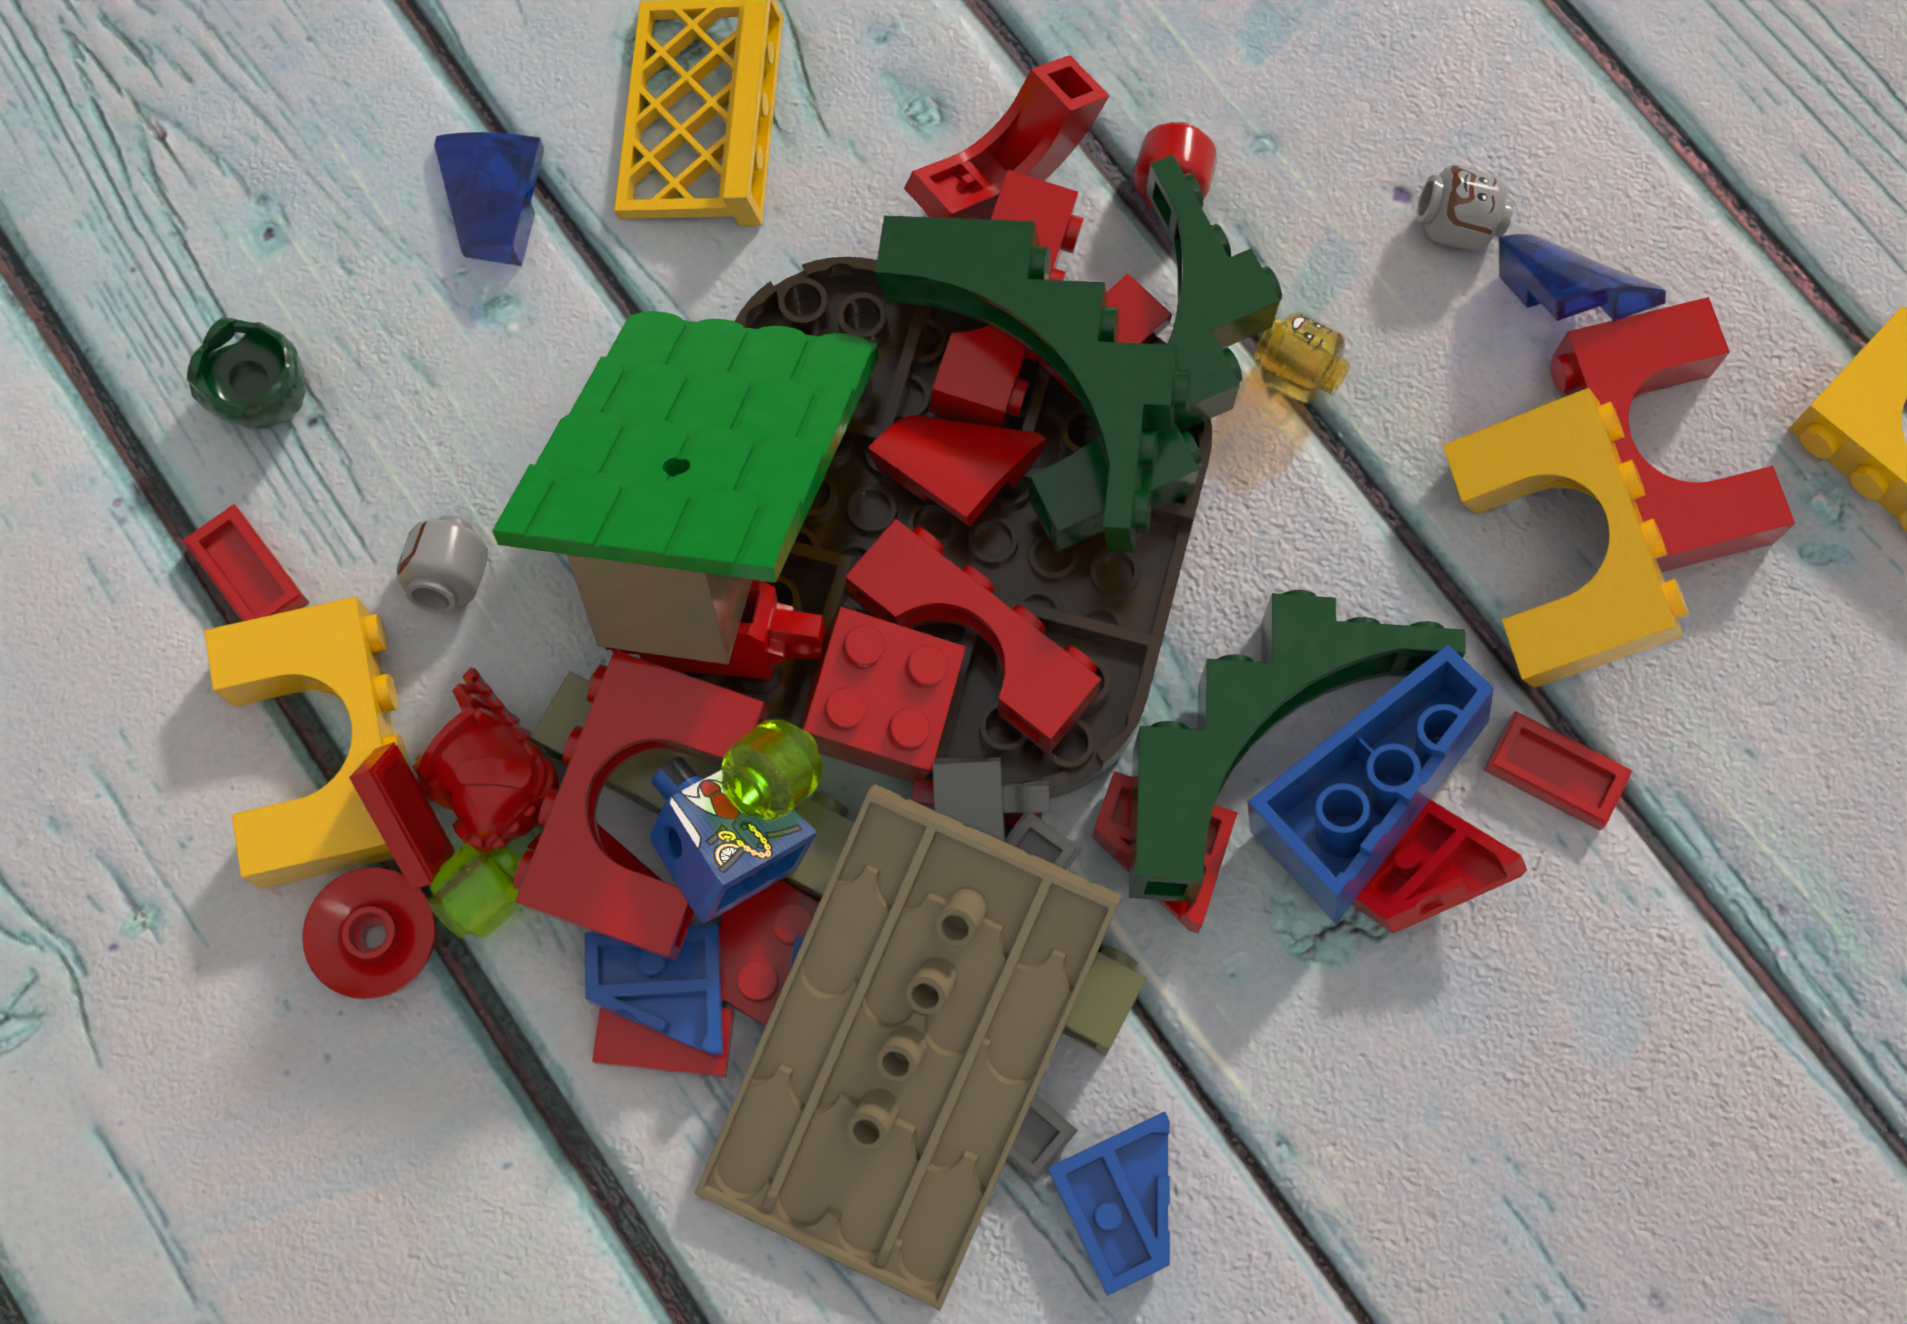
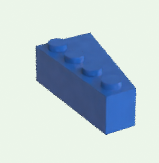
(1368, 782)

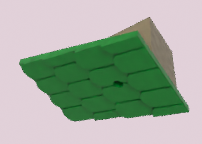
(687, 474)

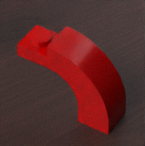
(1031, 138)

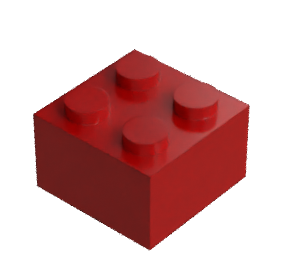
(881, 695)

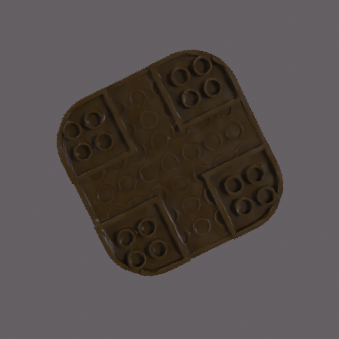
(1084, 594)

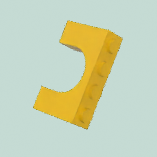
(1860, 419)
(1627, 600)
(317, 650)

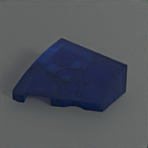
(491, 191)
(1569, 281)

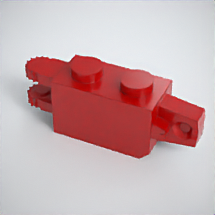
(764, 638)

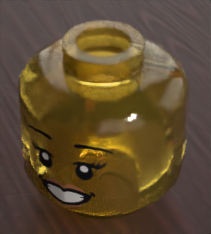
(1302, 357)

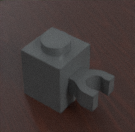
(977, 797)

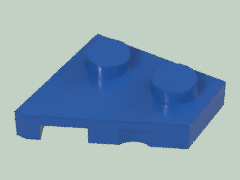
(658, 993)
(1121, 1202)

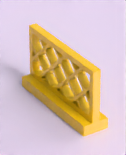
(748, 120)

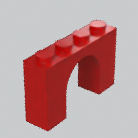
(1655, 353)
(633, 712)

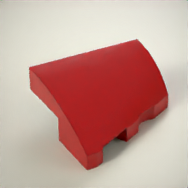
(955, 461)

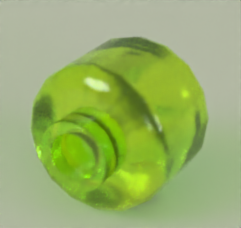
(771, 770)
(475, 891)

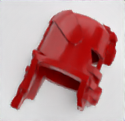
(485, 769)

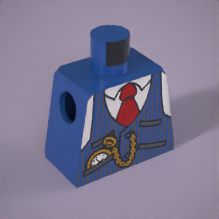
(715, 849)

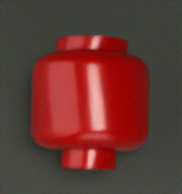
(1190, 147)

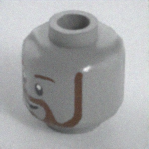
(1464, 208)
(442, 564)

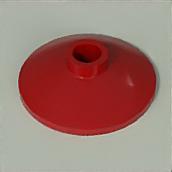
(338, 929)

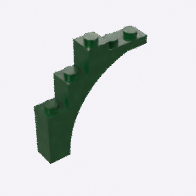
(1002, 279)
(1217, 306)
(1239, 700)

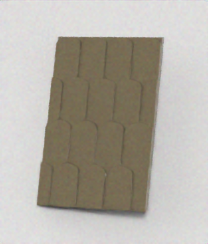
(907, 1045)

